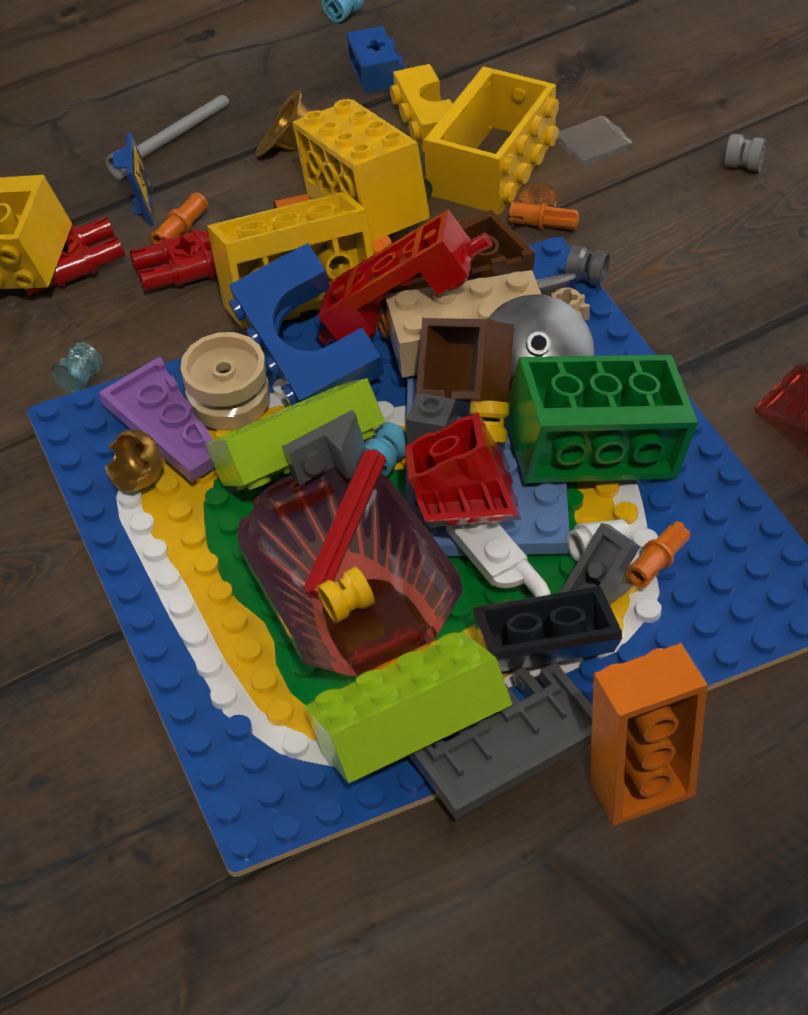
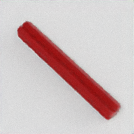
(345, 521)

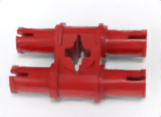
(78, 259)
(180, 261)

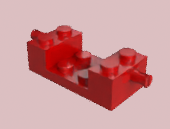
(434, 249)

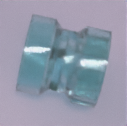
(80, 363)

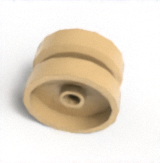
(226, 380)

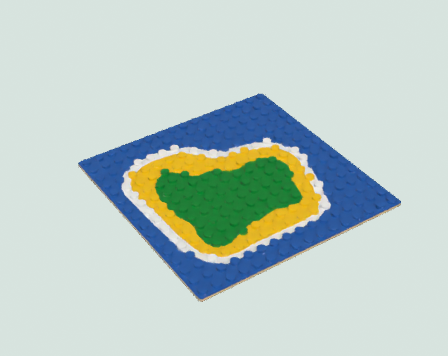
(238, 687)

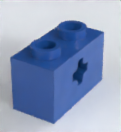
(373, 58)

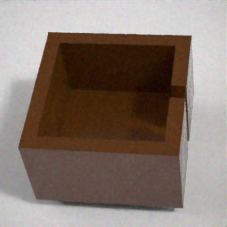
(465, 359)

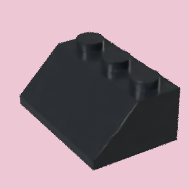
(548, 628)

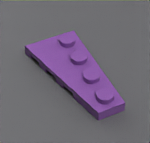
(152, 403)

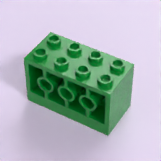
(599, 418)

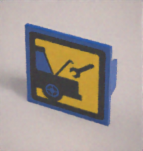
(138, 177)

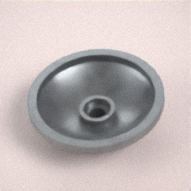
(544, 319)

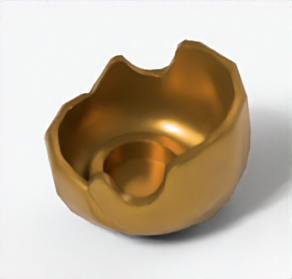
(135, 461)

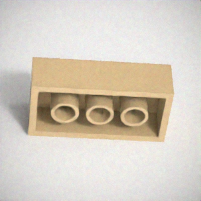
(471, 301)

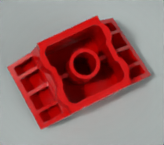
(461, 475)

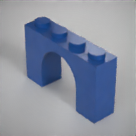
(265, 301)

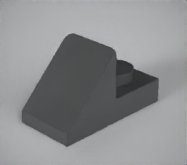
(328, 446)
(604, 564)

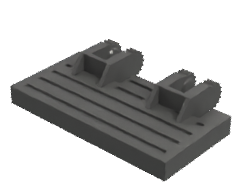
(510, 743)

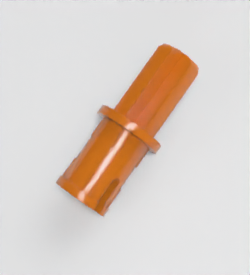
(543, 216)
(657, 555)

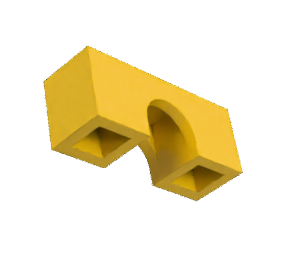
(418, 99)

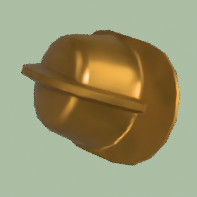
(282, 131)

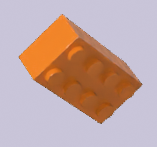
(646, 733)

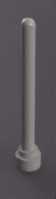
(172, 132)

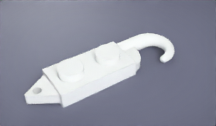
(497, 556)

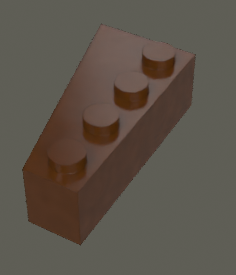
(505, 256)

